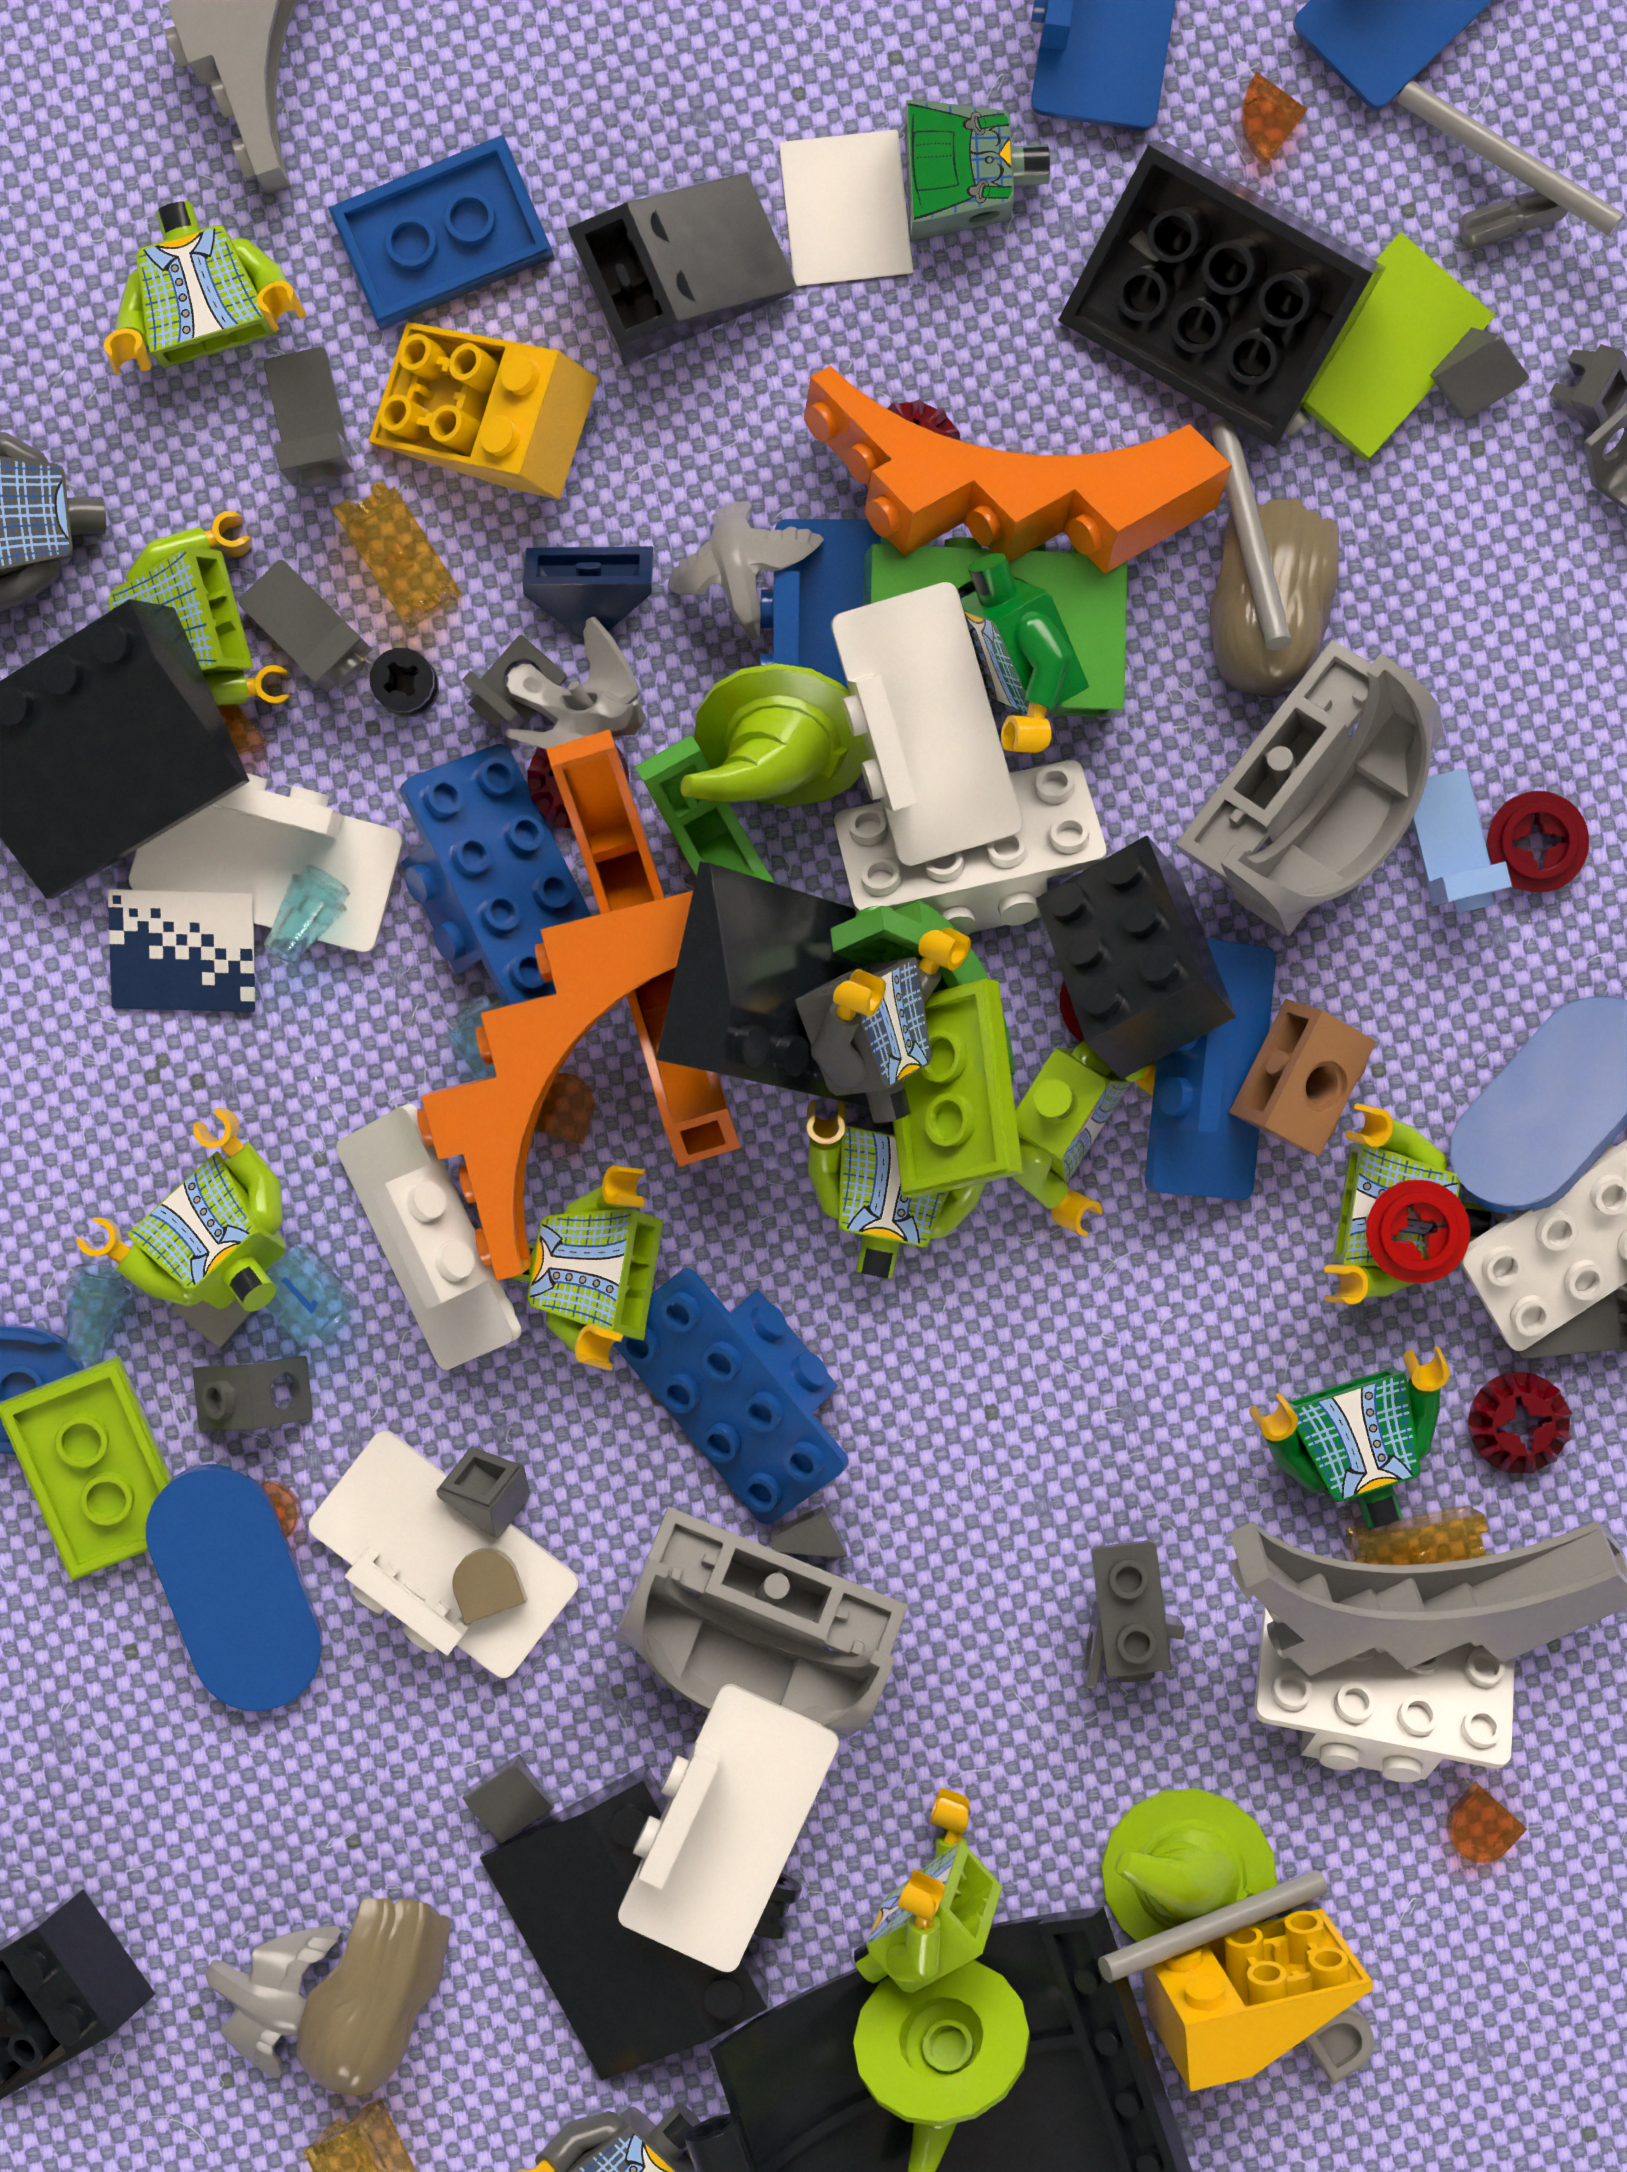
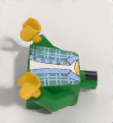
(1020, 651)
(1359, 1435)

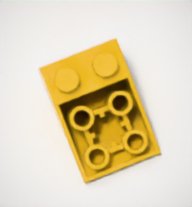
(485, 408)
(1251, 1996)

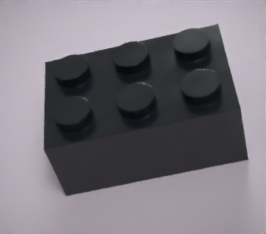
(1134, 958)

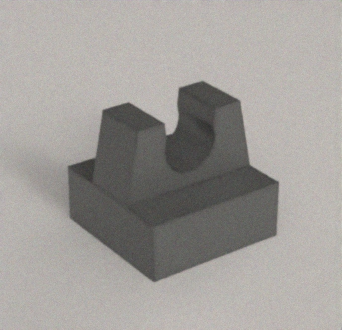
(1600, 390)

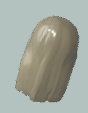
(1306, 573)
(367, 2005)

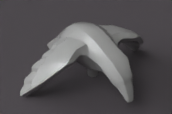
(737, 557)
(581, 711)
(269, 1997)

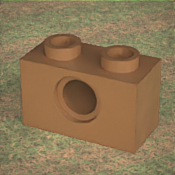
(1303, 1077)

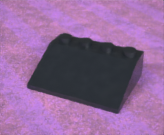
(1239, 298)
(108, 746)
(737, 980)
(617, 1987)

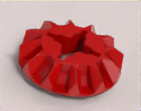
(1443, 1246)

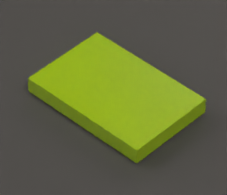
(1393, 348)
(962, 1101)
(89, 1463)

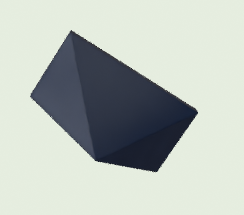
(588, 583)

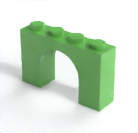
(1085, 597)

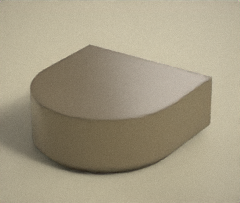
(487, 1584)

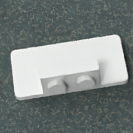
(925, 724)
(262, 839)
(988, 882)
(427, 1238)
(1554, 1261)
(409, 1545)
(1392, 1717)
(726, 1827)

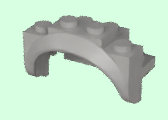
(1316, 796)
(758, 1625)

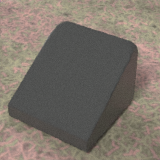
(1478, 372)
(486, 1490)
(809, 1535)
(508, 1799)

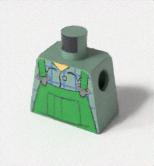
(964, 167)

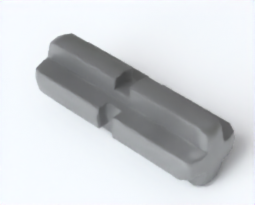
(1503, 219)

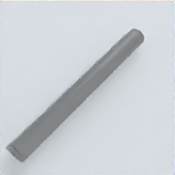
(1510, 158)
(1252, 538)
(1212, 1926)

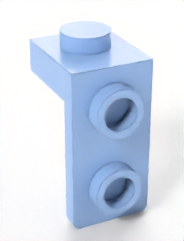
(1454, 845)

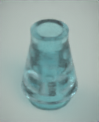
(307, 910)
(93, 1309)

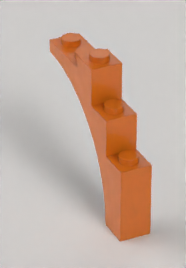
(1009, 500)
(623, 876)
(528, 1042)

